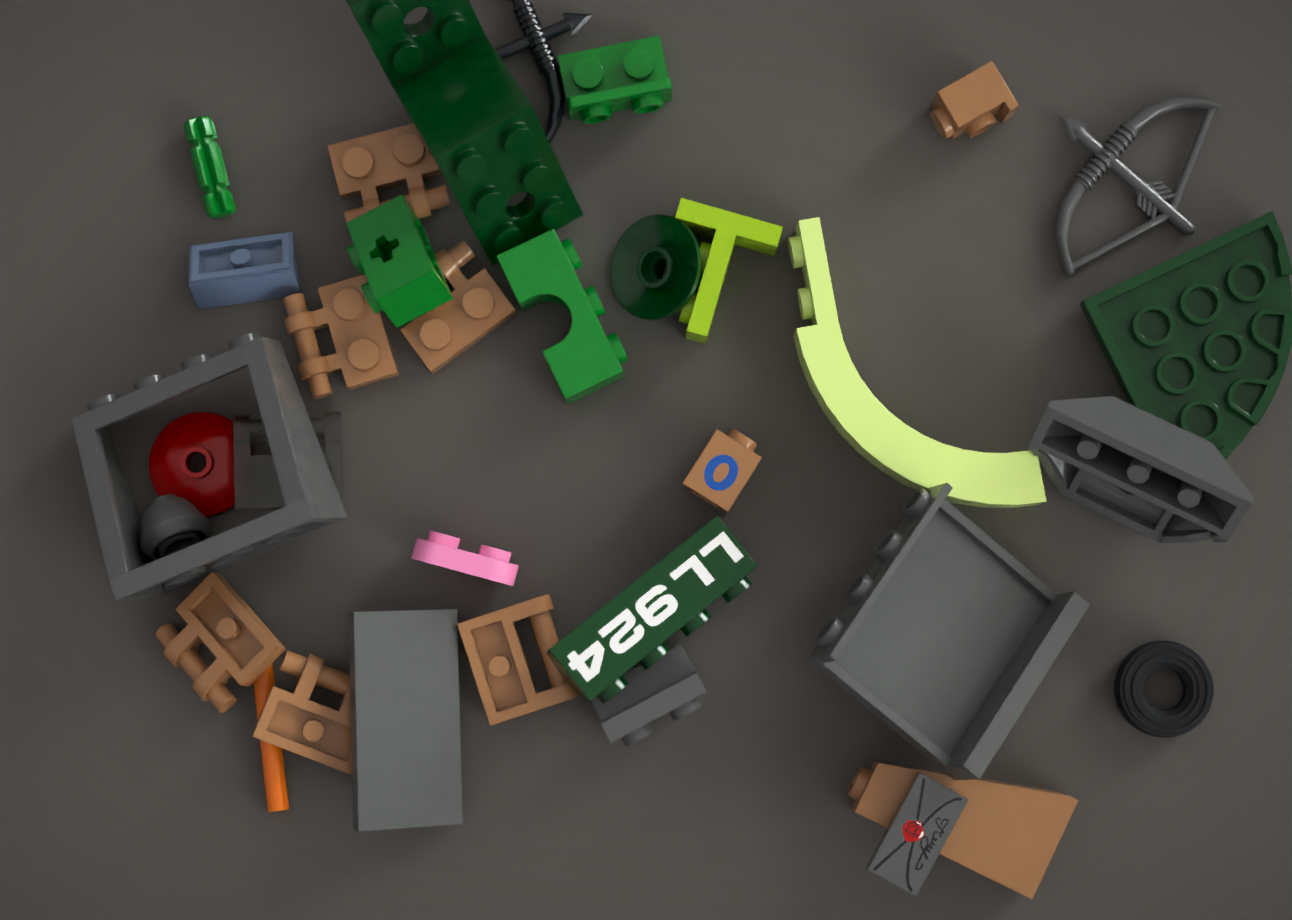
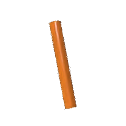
(271, 755)

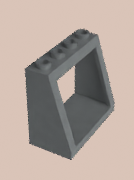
(296, 452)

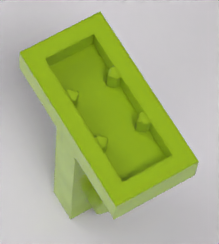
(726, 231)

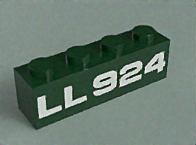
(652, 610)

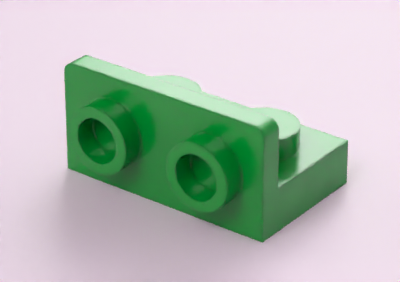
(615, 80)

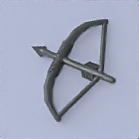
(1150, 195)

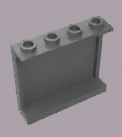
(945, 635)

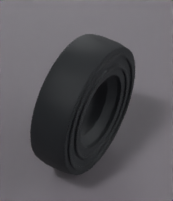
(1196, 681)

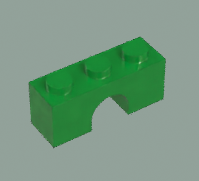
(545, 272)

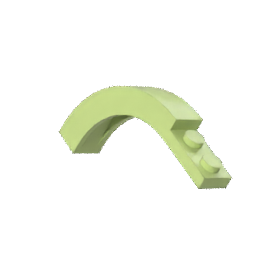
(869, 427)

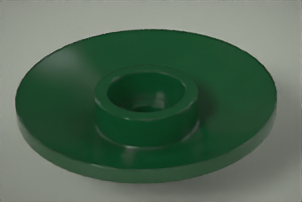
(640, 263)

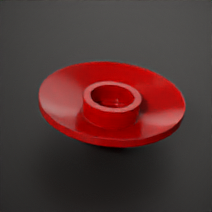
(170, 455)

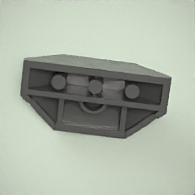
(1139, 470)

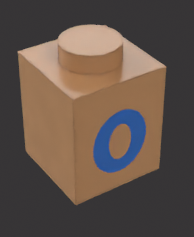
(723, 469)

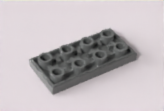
(405, 719)

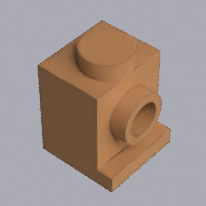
(972, 103)

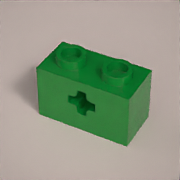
(397, 262)

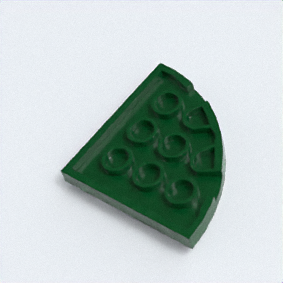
(1203, 333)

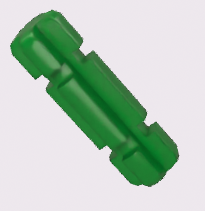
(209, 167)

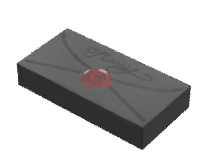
(916, 834)

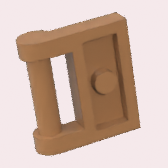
(501, 664)

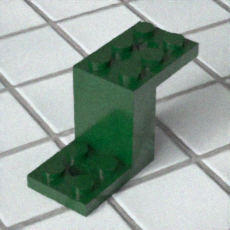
(470, 119)

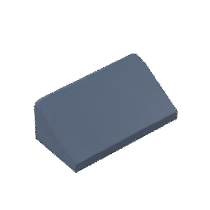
(243, 270)

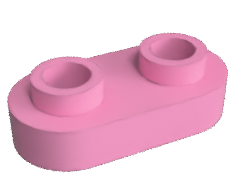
(487, 564)

